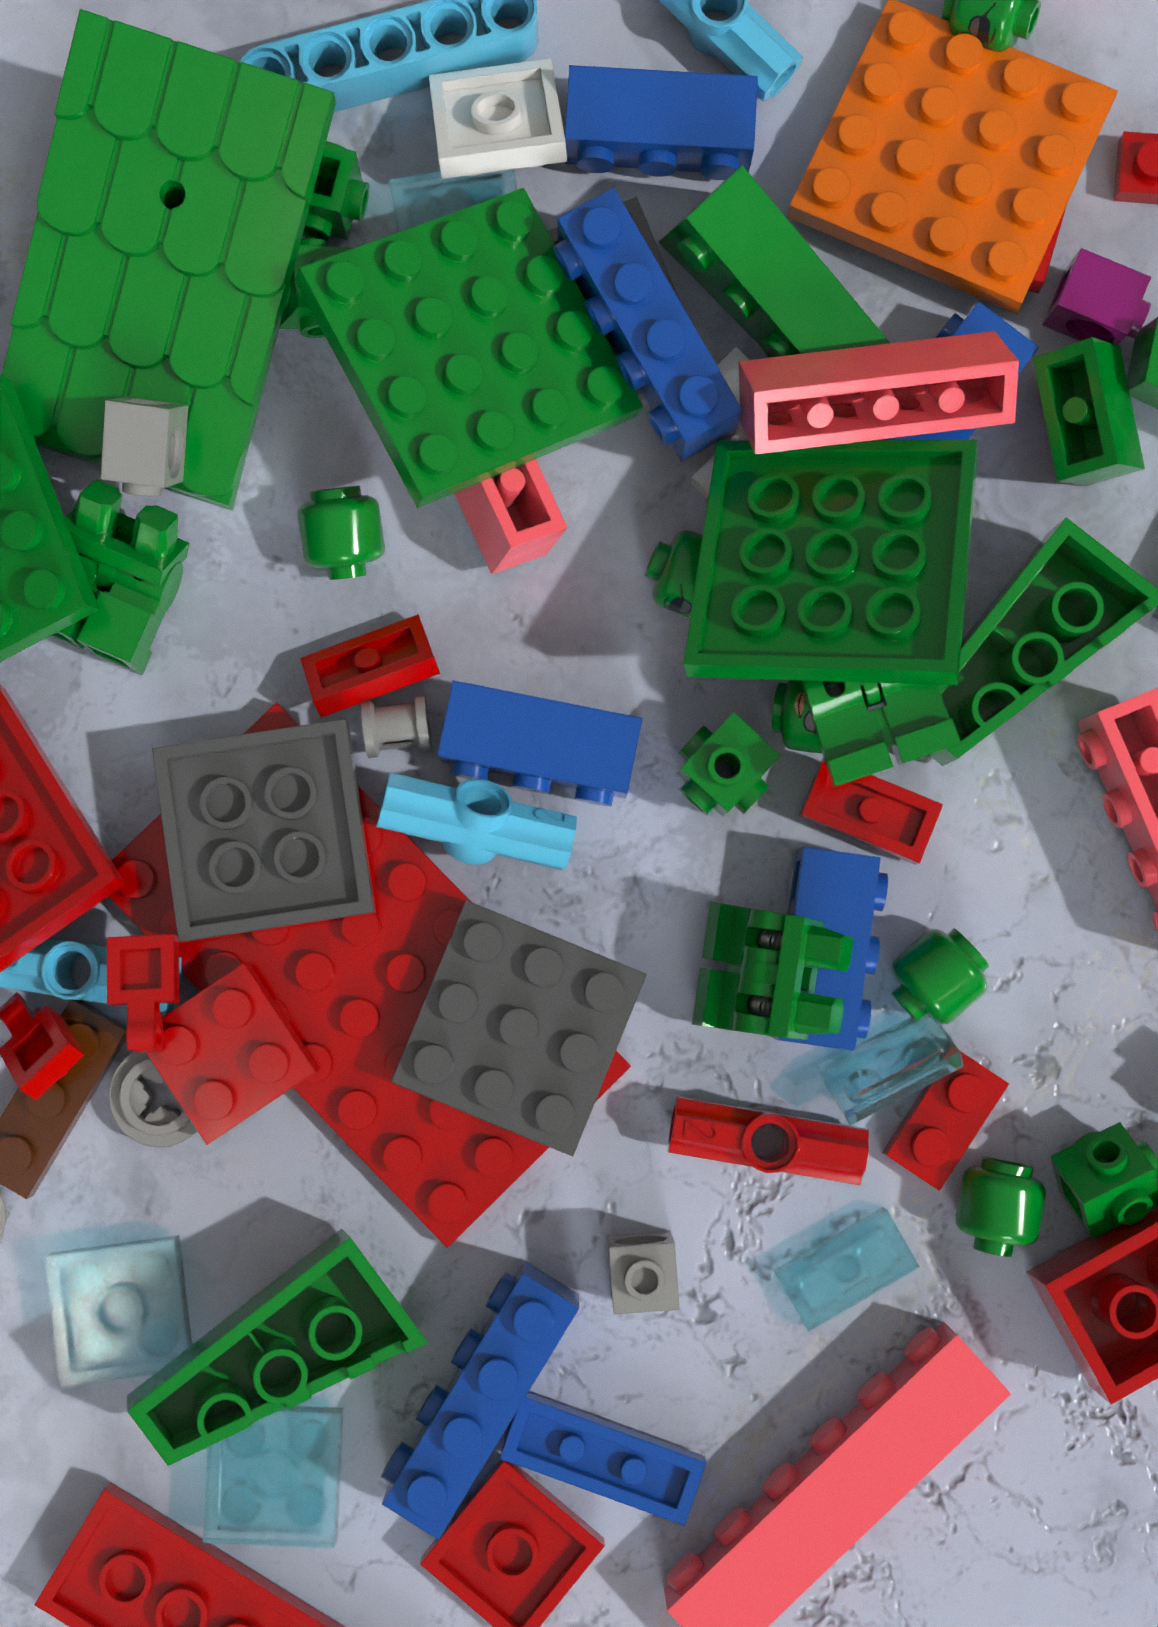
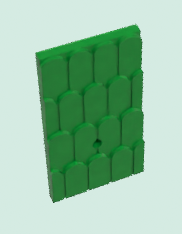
(163, 244)

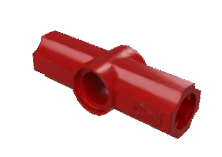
(808, 1148)

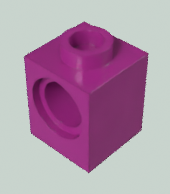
(1098, 300)

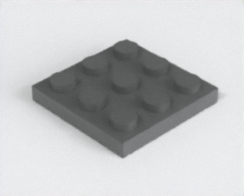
(263, 830)
(519, 1028)

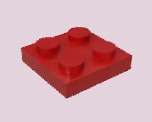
(230, 1053)
(512, 1549)

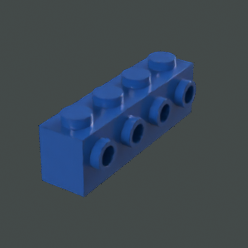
(646, 324)
(481, 1398)

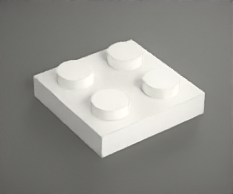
(497, 118)

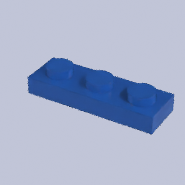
(604, 1458)

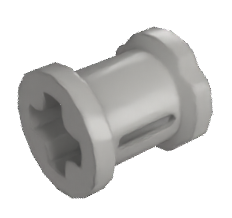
(396, 726)

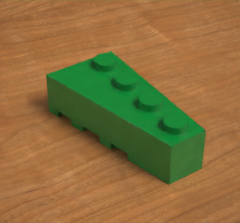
(767, 273)
(1039, 628)
(292, 1339)

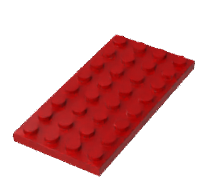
(353, 1002)

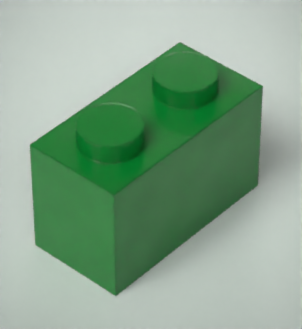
(1088, 412)

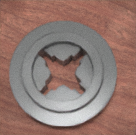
(130, 1100)

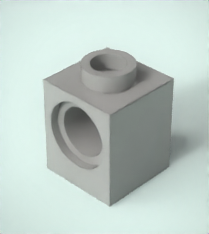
(144, 444)
(643, 1272)

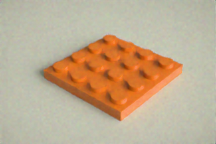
(952, 156)

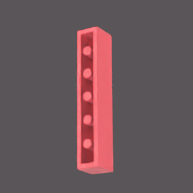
(838, 1487)

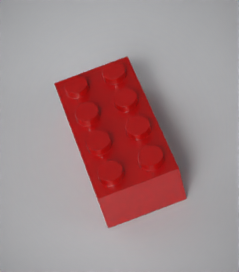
(1107, 1305)

